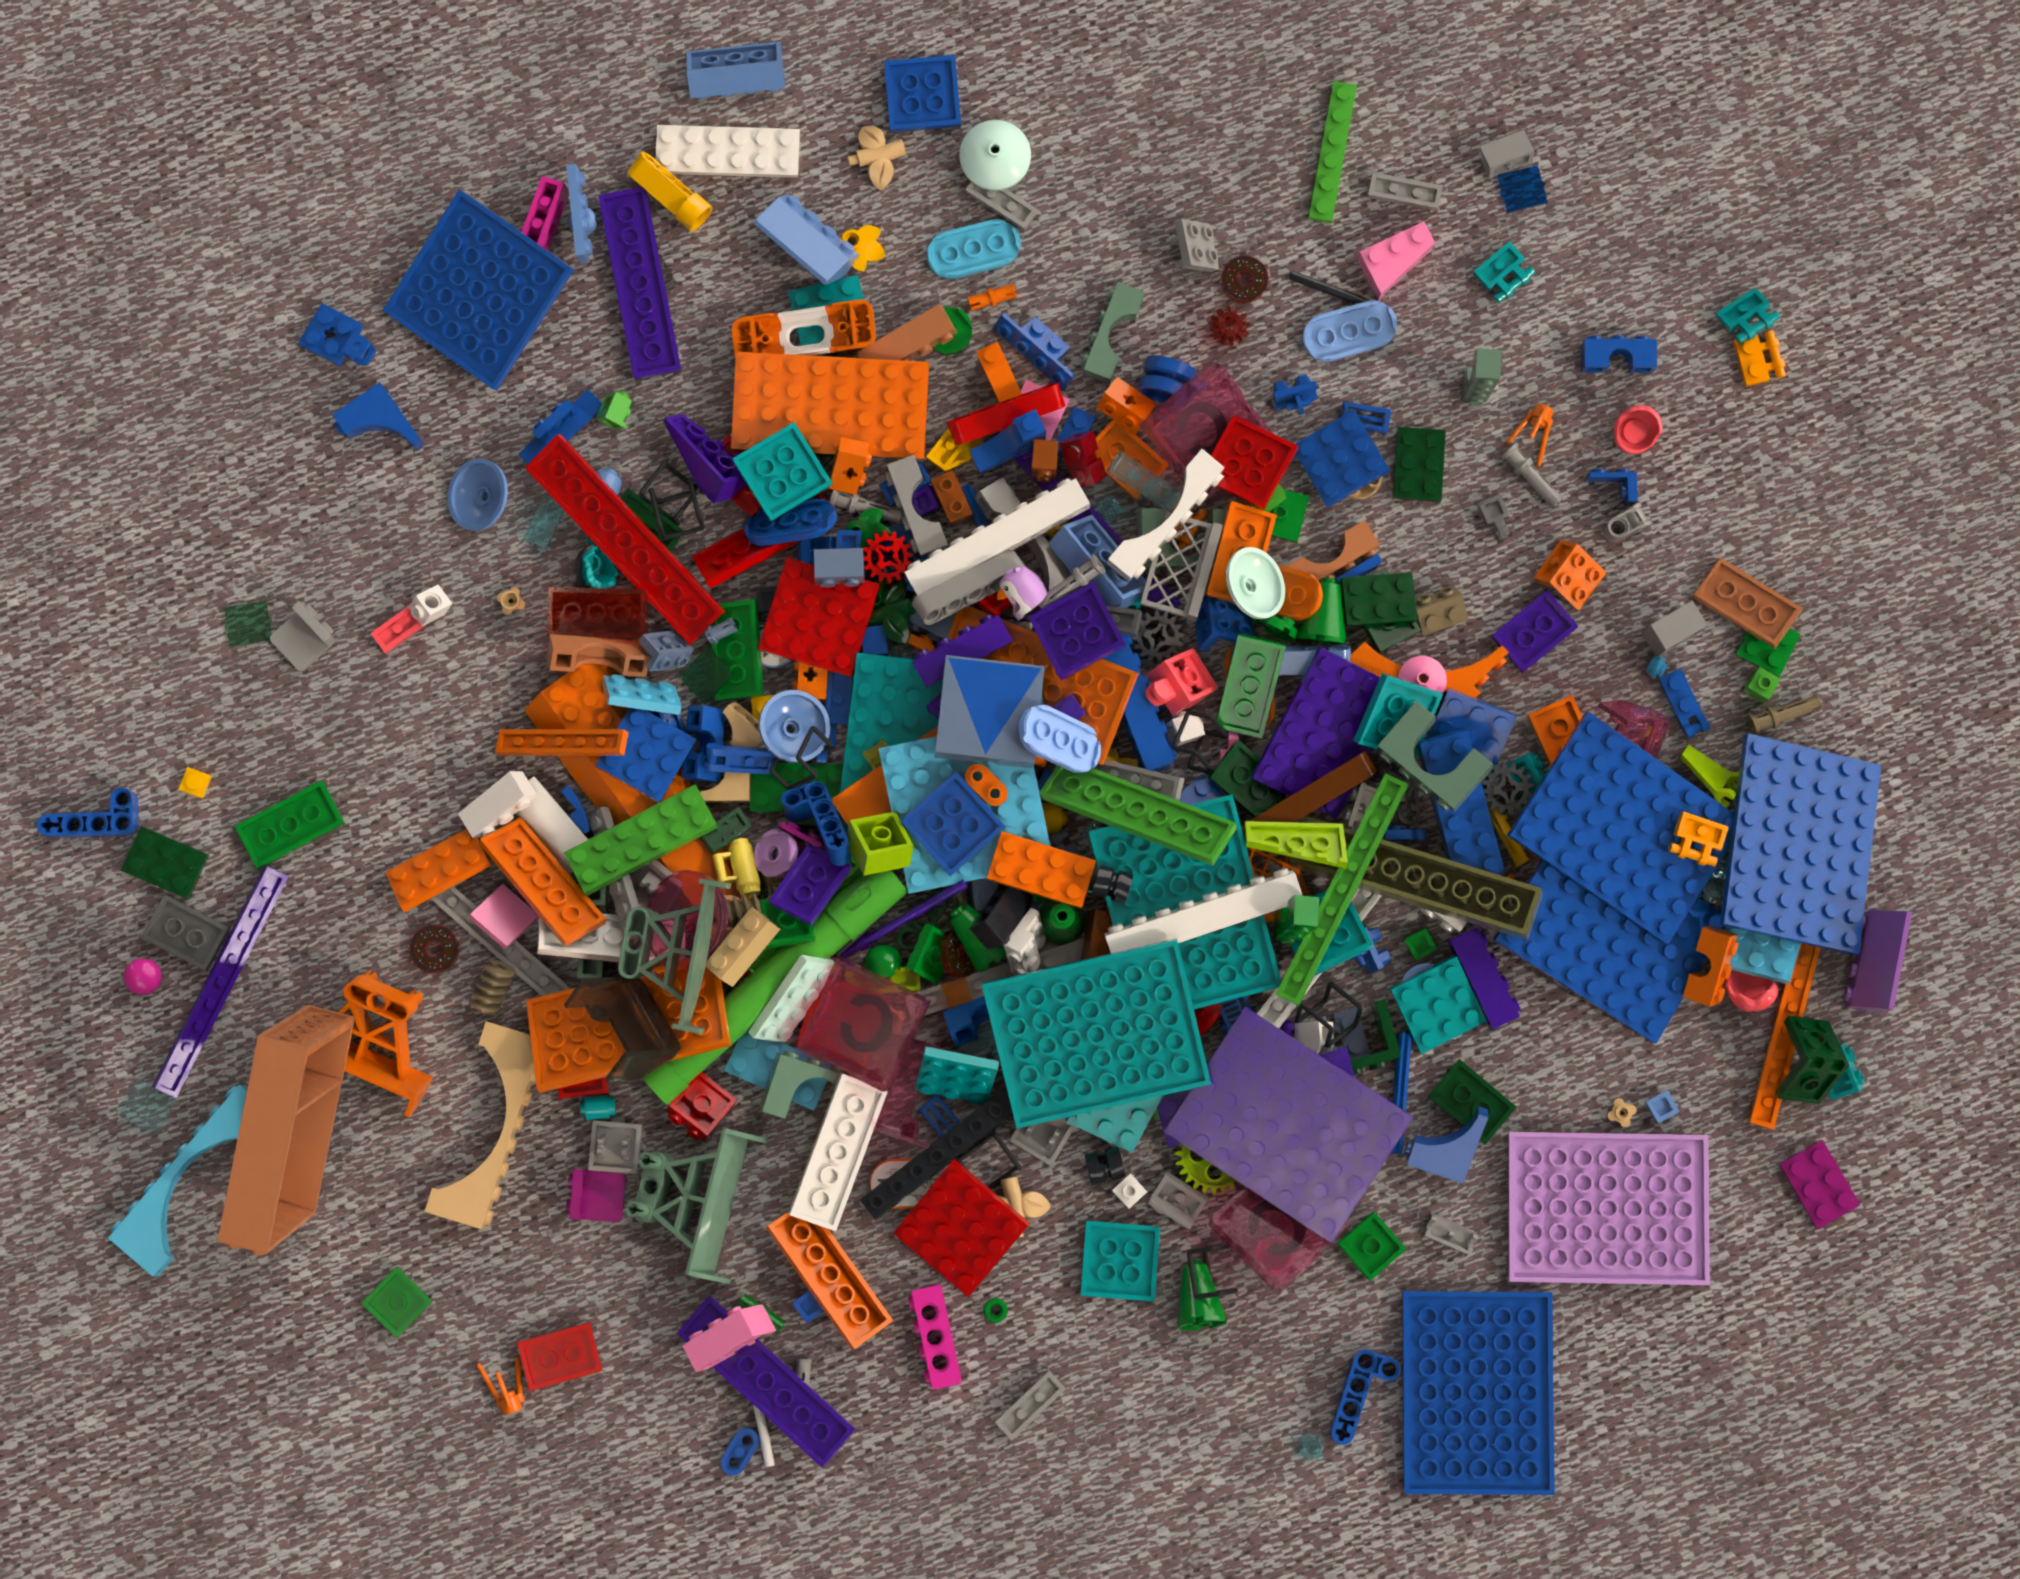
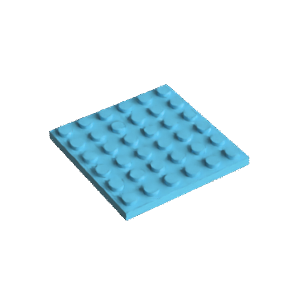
(914, 774)

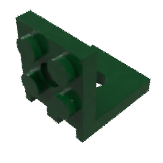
(1387, 1038)
(1820, 1061)

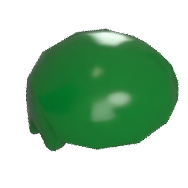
(883, 960)

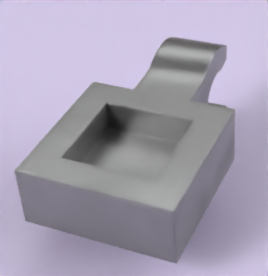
(1494, 513)

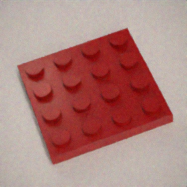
(817, 622)
(961, 1228)

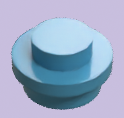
(1657, 667)

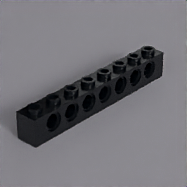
(938, 1155)

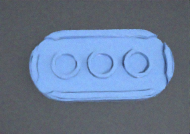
(1349, 331)
(1059, 738)

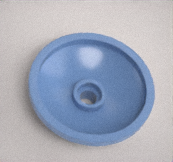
(477, 494)
(800, 712)

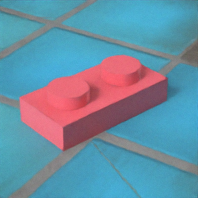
(396, 630)

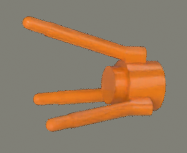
(1539, 418)
(507, 1400)

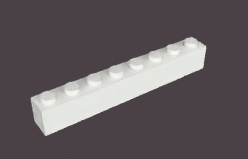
(1004, 534)
(1208, 914)

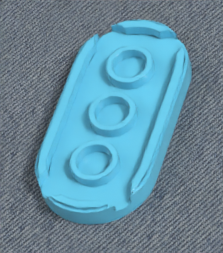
(973, 249)

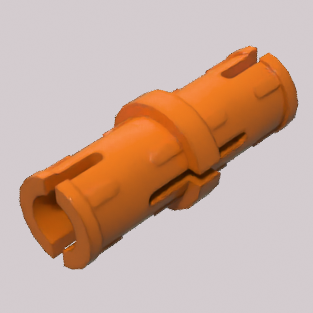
(991, 297)

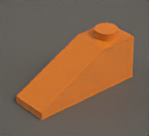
(998, 372)

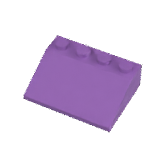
(1879, 962)

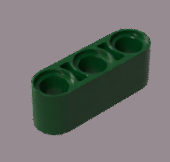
(914, 928)

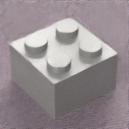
(1671, 630)

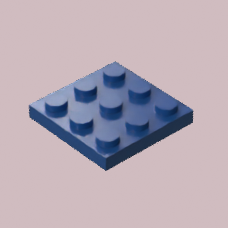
(922, 93)
(1341, 458)
(1485, 723)
(651, 754)
(953, 823)

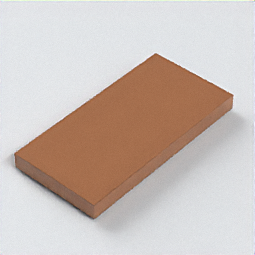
(1747, 603)

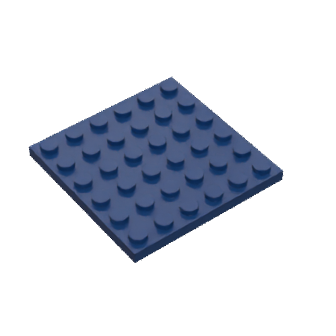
(478, 289)

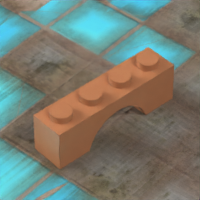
(1357, 544)
(570, 652)

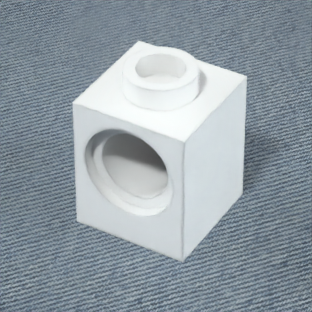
(437, 603)
(1129, 1191)

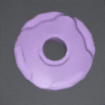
(786, 856)

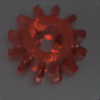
(1229, 335)

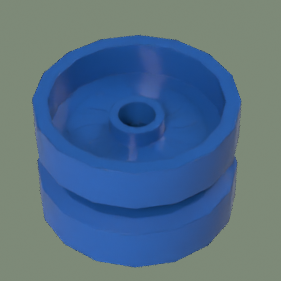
(1163, 377)

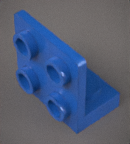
(1220, 621)

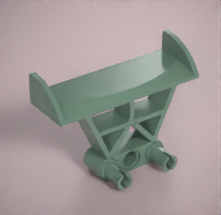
(635, 962)
(717, 1204)

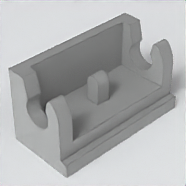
(1506, 154)
(1450, 1234)

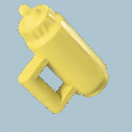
(743, 867)

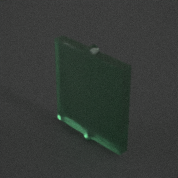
(248, 623)
(706, 675)

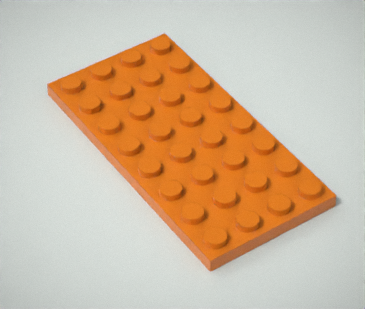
(830, 400)
(1099, 688)
(578, 1049)

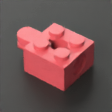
(1180, 682)

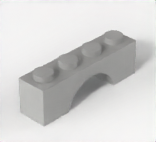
(926, 535)

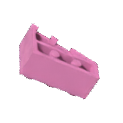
(1393, 257)
(727, 1336)

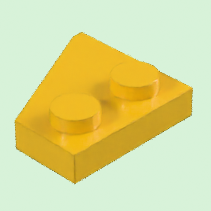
(947, 455)

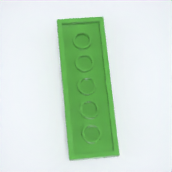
(640, 840)

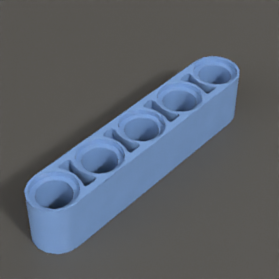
(1297, 658)

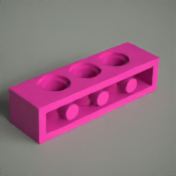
(546, 211)
(950, 1374)

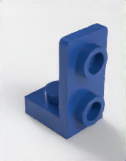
(1628, 489)

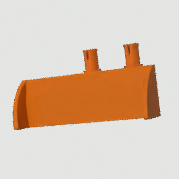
(370, 1065)

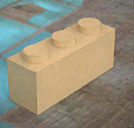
(742, 946)

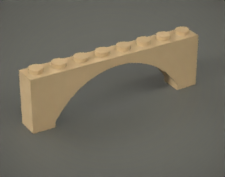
(473, 1196)

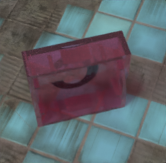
(1198, 417)
(863, 1024)
(1268, 1238)

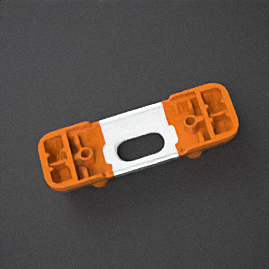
(845, 327)

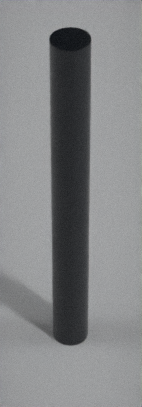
(1326, 288)

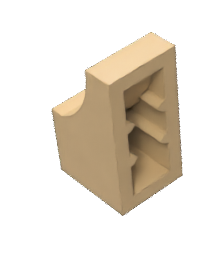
(744, 726)
(732, 789)

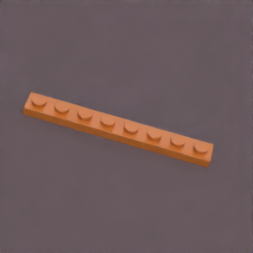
(1780, 1046)

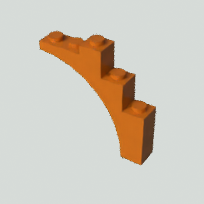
(1460, 679)

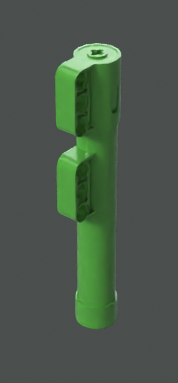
(847, 915)

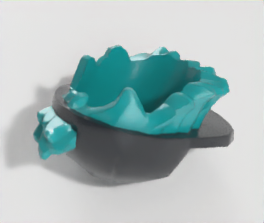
(594, 568)

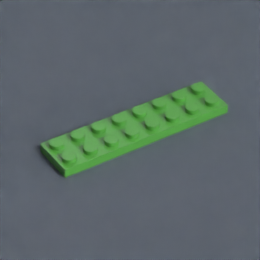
(1140, 812)

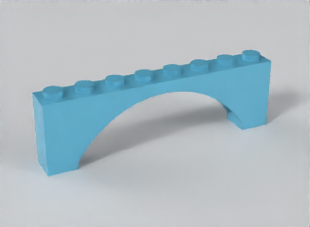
(144, 1229)

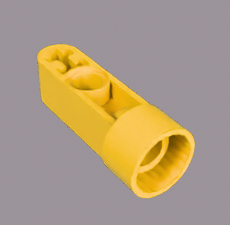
(687, 207)

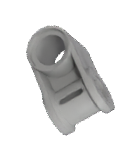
(1629, 521)

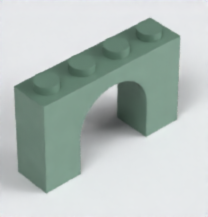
(1151, 518)
(1449, 788)
(787, 1075)

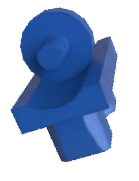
(1296, 396)
(1372, 959)

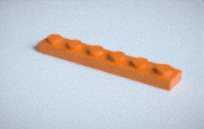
(561, 742)

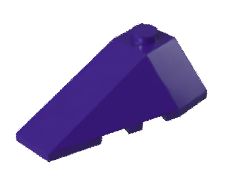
(705, 459)

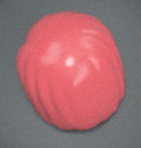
(1637, 429)
(1750, 992)

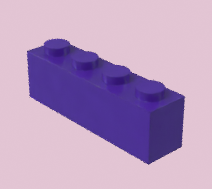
(971, 643)
(1484, 978)

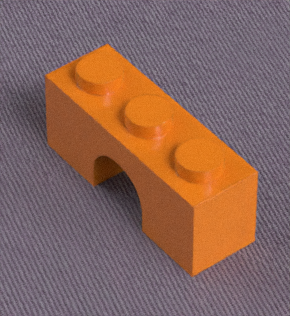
(1719, 947)

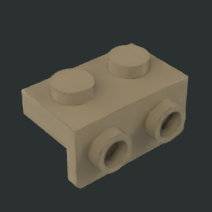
(1440, 610)

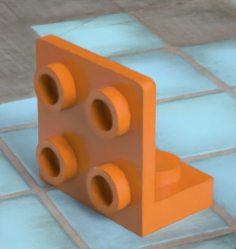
(1570, 573)

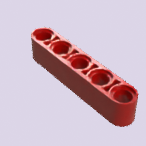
(1001, 415)

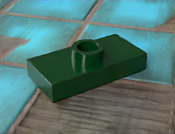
(728, 829)

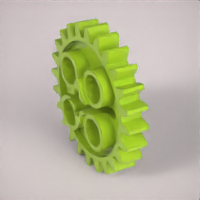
(1198, 1172)

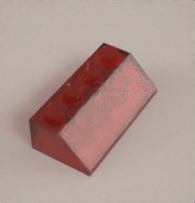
(597, 612)

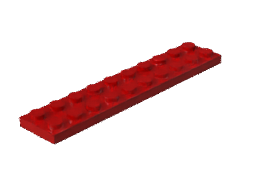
(625, 539)

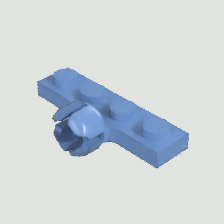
(581, 218)

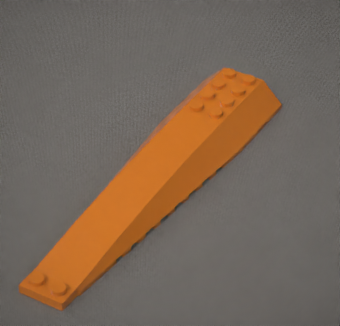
(580, 703)

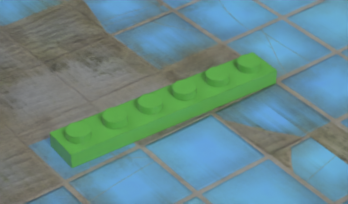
(1332, 152)

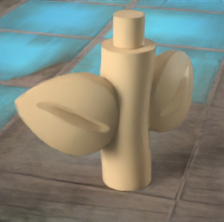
(877, 155)
(1029, 1204)

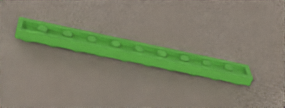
(1342, 889)

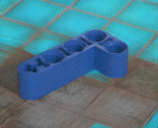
(815, 802)
(88, 820)
(1358, 1397)

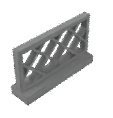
(1200, 576)

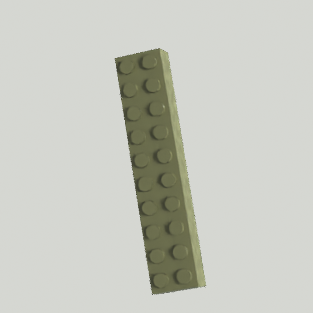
(1442, 886)

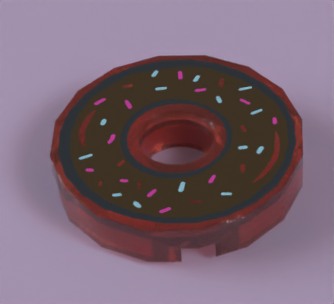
(1244, 293)
(447, 955)
(952, 964)

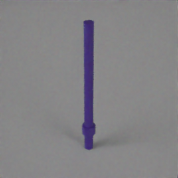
(865, 940)

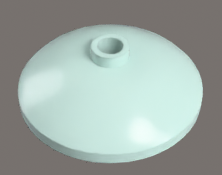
(999, 169)
(1255, 583)

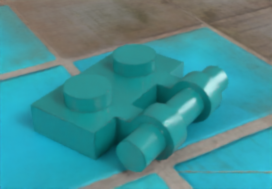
(1498, 267)
(1745, 309)

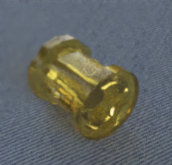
(873, 754)

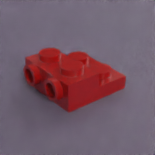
(701, 1107)

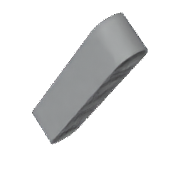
(964, 588)

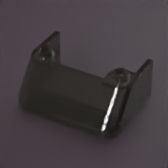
(635, 1020)

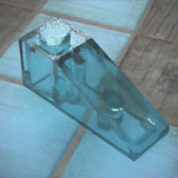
(1144, 482)

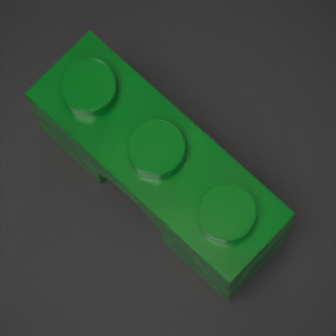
(1296, 919)

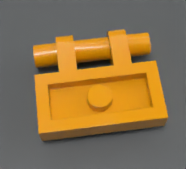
(1752, 361)
(1701, 831)

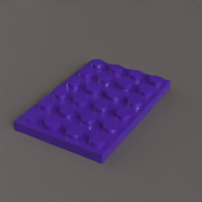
(1318, 727)

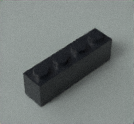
(1001, 916)

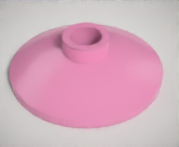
(1427, 666)

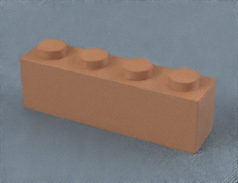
(913, 338)

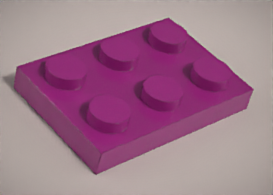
(1819, 1184)

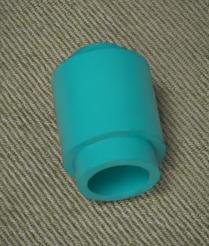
(598, 1106)

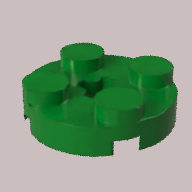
(961, 339)
(1279, 628)

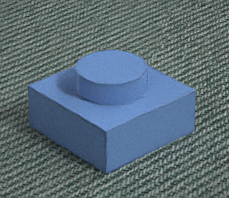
(1662, 1106)

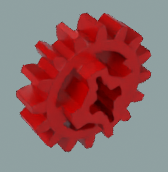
(895, 564)

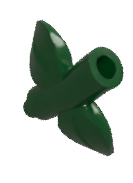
(894, 612)

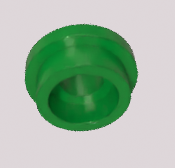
(1003, 1310)

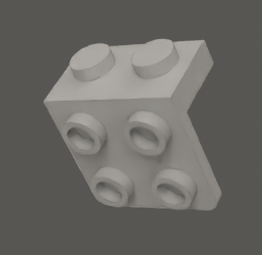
(303, 637)

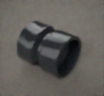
(1112, 884)
(1105, 1165)

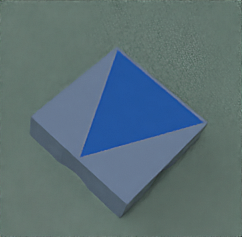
(984, 708)

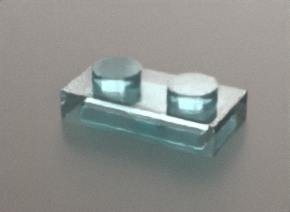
(544, 523)

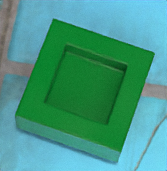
(1420, 944)

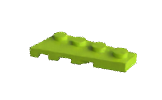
(1306, 841)

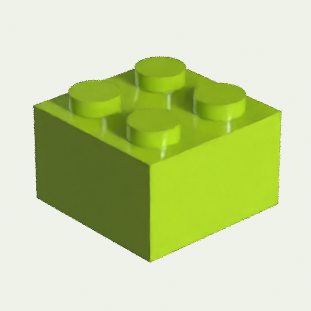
(879, 843)

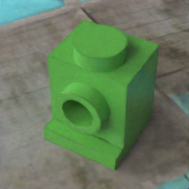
(615, 410)

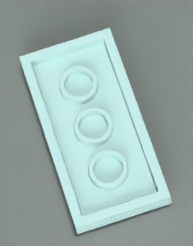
(792, 999)

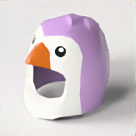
(1022, 589)

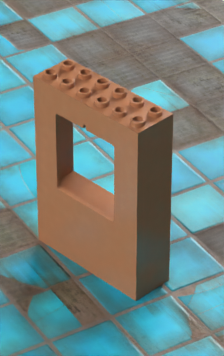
(285, 1128)

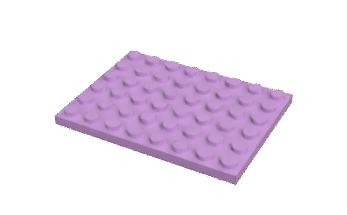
(1608, 1208)

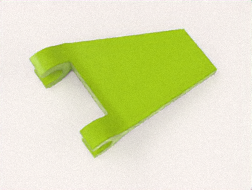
(1711, 775)

